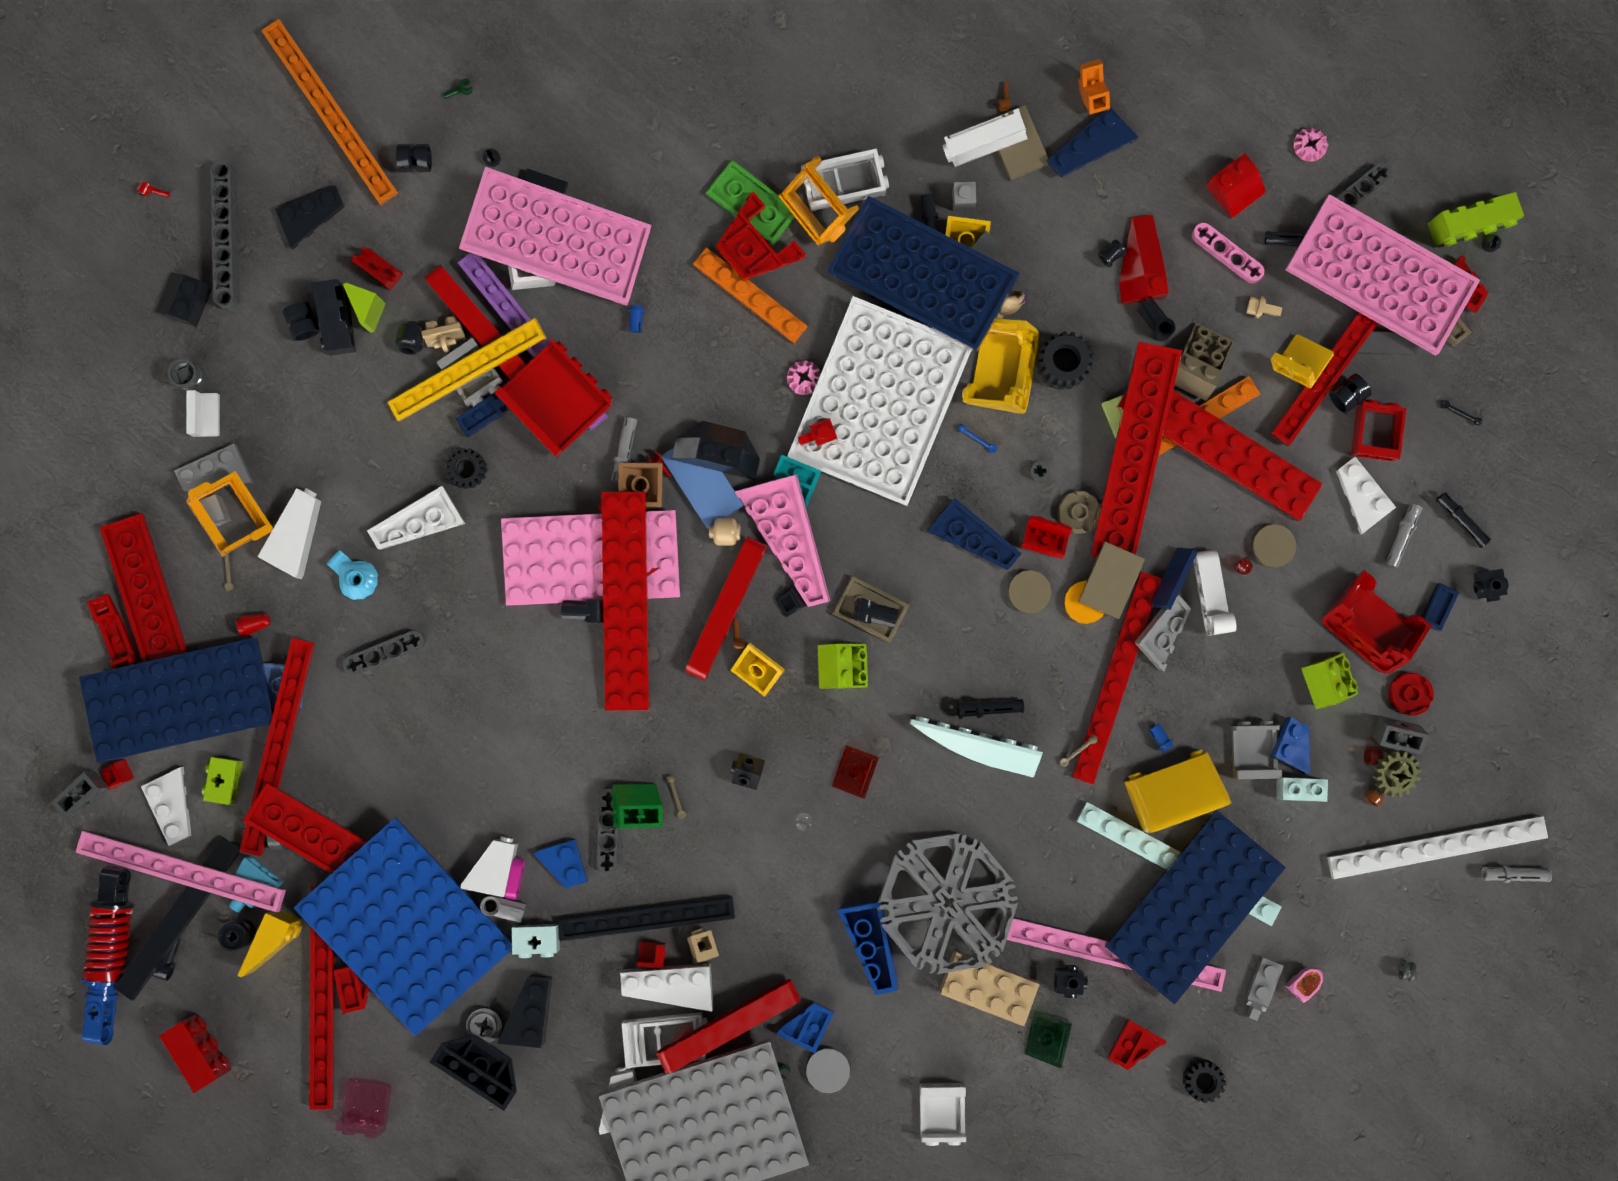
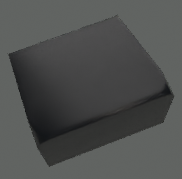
(790, 602)

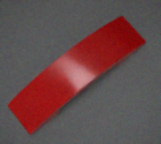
(113, 631)

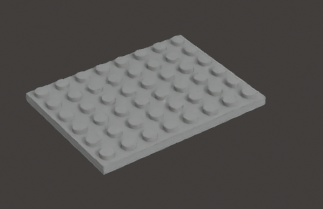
(707, 1121)

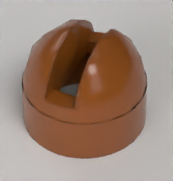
(1373, 798)

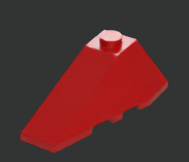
(1143, 267)

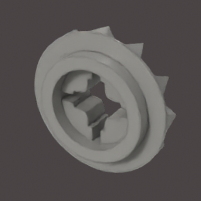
(479, 1016)

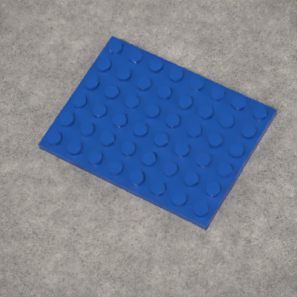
(404, 926)

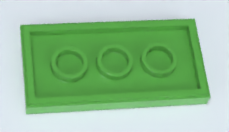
(732, 191)

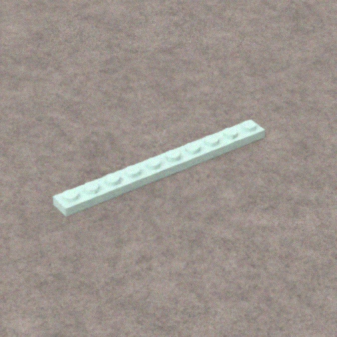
(1153, 850)

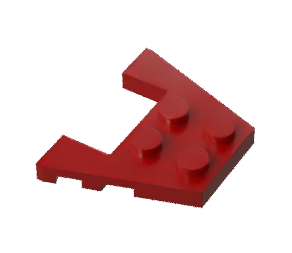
(748, 250)

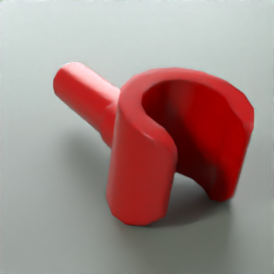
(145, 189)
(658, 460)

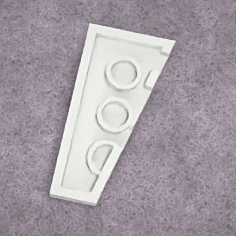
(424, 517)

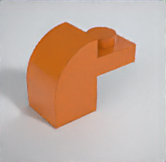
(1092, 87)

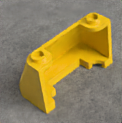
(1004, 367)
(1177, 792)

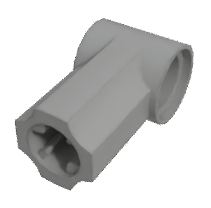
(505, 908)

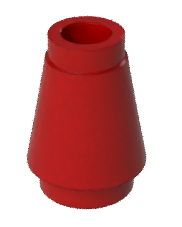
(252, 623)

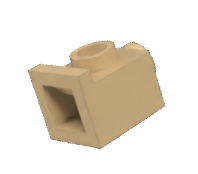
(710, 949)

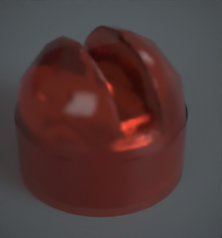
(1243, 566)
(1371, 755)

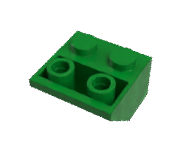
(637, 806)

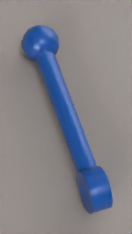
(991, 448)

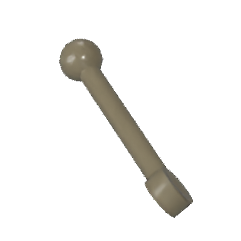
(228, 586)
(1065, 760)
(681, 813)

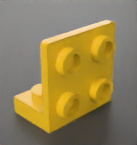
(1302, 361)

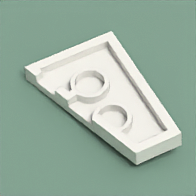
(1365, 496)
(169, 805)

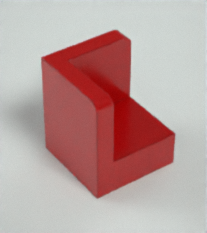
(652, 954)

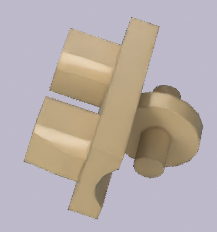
(443, 336)

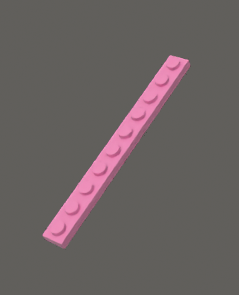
(181, 871)
(1091, 949)

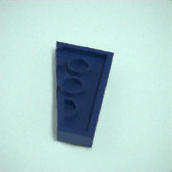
(1097, 139)
(969, 532)

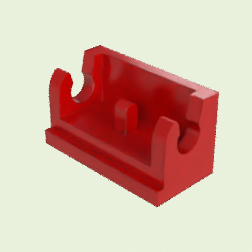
(377, 268)

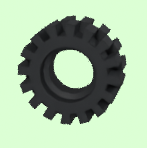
(466, 455)
(1217, 1081)

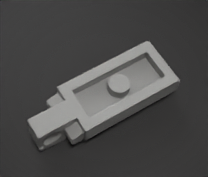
(1262, 987)

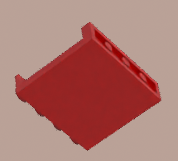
(555, 398)

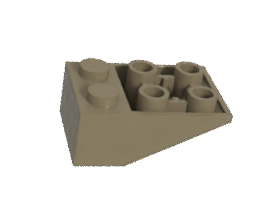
(1202, 361)

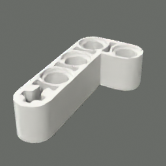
(1212, 594)

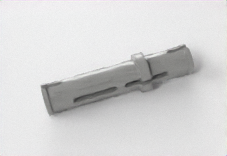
(624, 446)
(1403, 536)
(1509, 874)

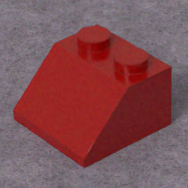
(1237, 185)

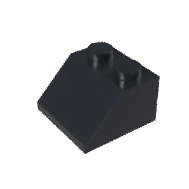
(184, 299)

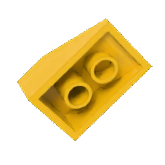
(273, 934)

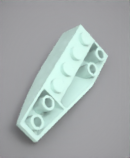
(982, 748)

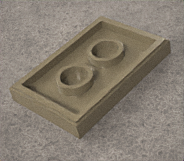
(1026, 155)
(1111, 580)
(859, 589)

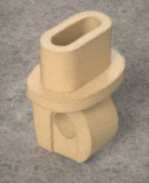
(1258, 306)

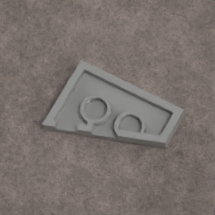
(213, 468)
(1161, 633)

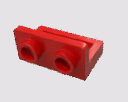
(1046, 536)

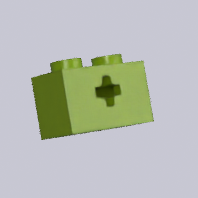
(230, 771)

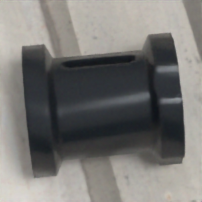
(1112, 253)

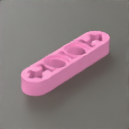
(1225, 256)

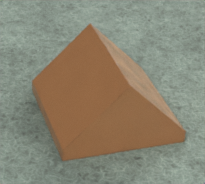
(642, 478)

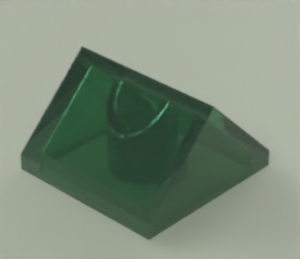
(1048, 1038)

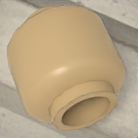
(725, 531)

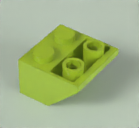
(842, 666)
(1330, 681)

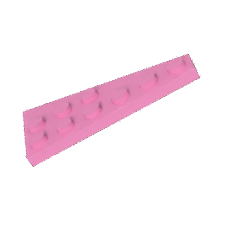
(785, 525)

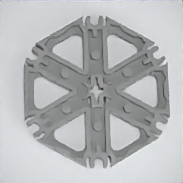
(963, 903)

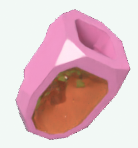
(1305, 983)

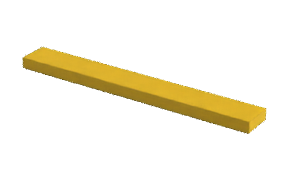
(467, 369)

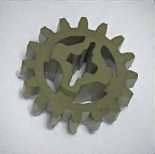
(1399, 772)

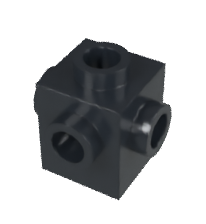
(1490, 585)
(747, 771)
(1064, 976)

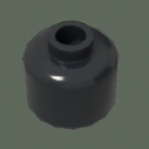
(410, 338)

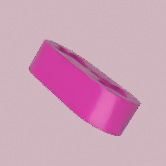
(515, 878)

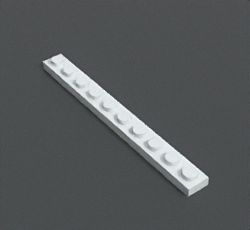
(1437, 847)

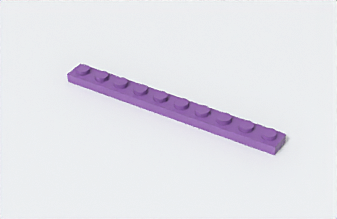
(502, 302)

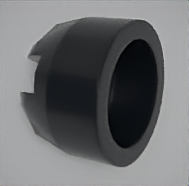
(495, 154)
(1488, 240)

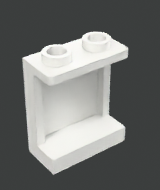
(942, 1113)

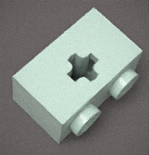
(1302, 789)
(524, 934)

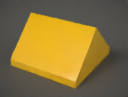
(966, 230)
(757, 669)

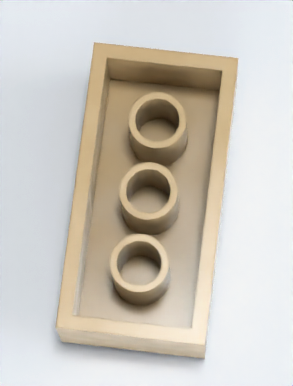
(991, 989)

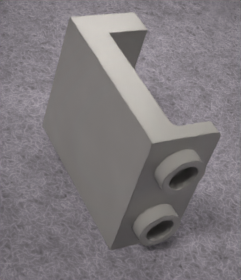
(478, 388)
(1253, 751)

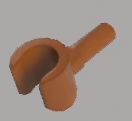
(1004, 104)
(738, 643)

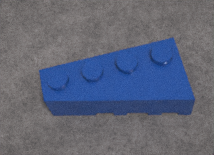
(871, 944)

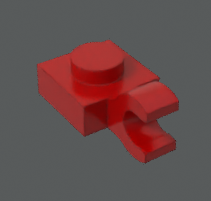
(821, 433)

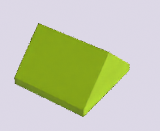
(366, 305)

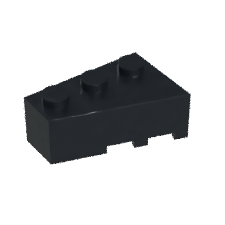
(334, 317)
(529, 1015)

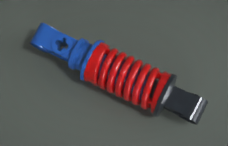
(107, 953)

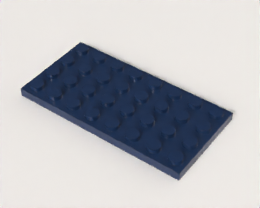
(923, 273)
(177, 700)
(1195, 907)

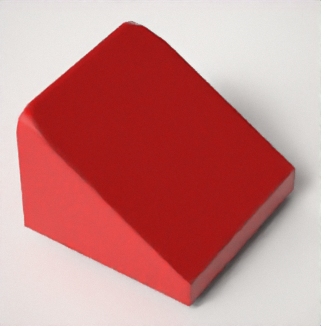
(117, 774)

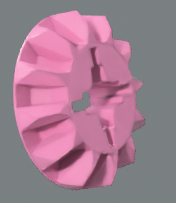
(1308, 153)
(794, 379)

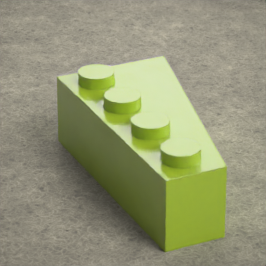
(1476, 219)

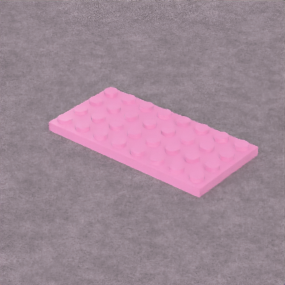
(555, 236)
(1382, 275)
(562, 558)

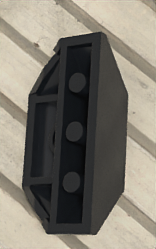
(717, 449)
(479, 1068)

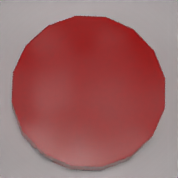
(1411, 694)

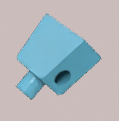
(254, 870)

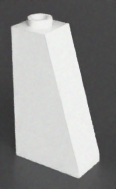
(293, 534)

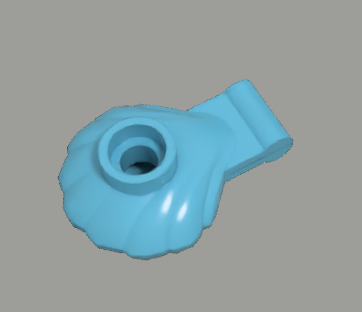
(349, 574)

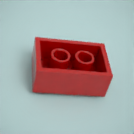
(195, 1052)

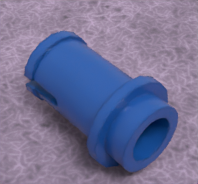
(636, 316)
(1161, 737)

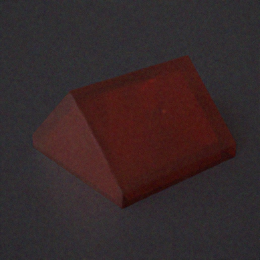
(855, 771)

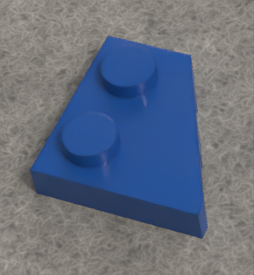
(1293, 746)
(564, 863)
(807, 1027)

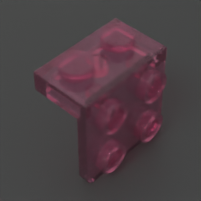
(365, 1109)

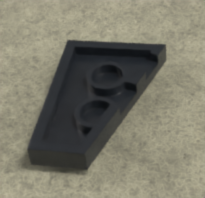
(308, 213)

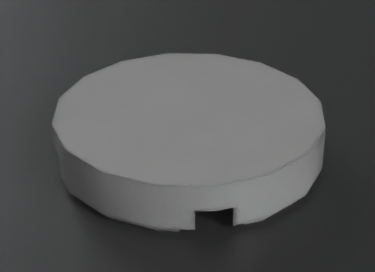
(828, 1070)

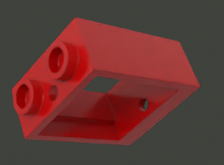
(1378, 453)

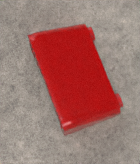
(1374, 627)

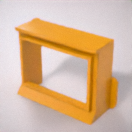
(803, 213)
(246, 499)

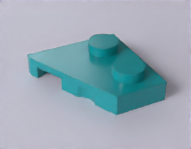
(807, 475)

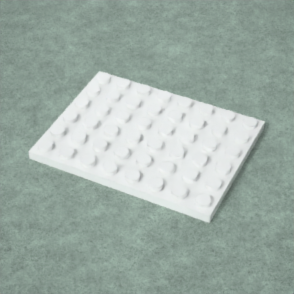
(885, 399)

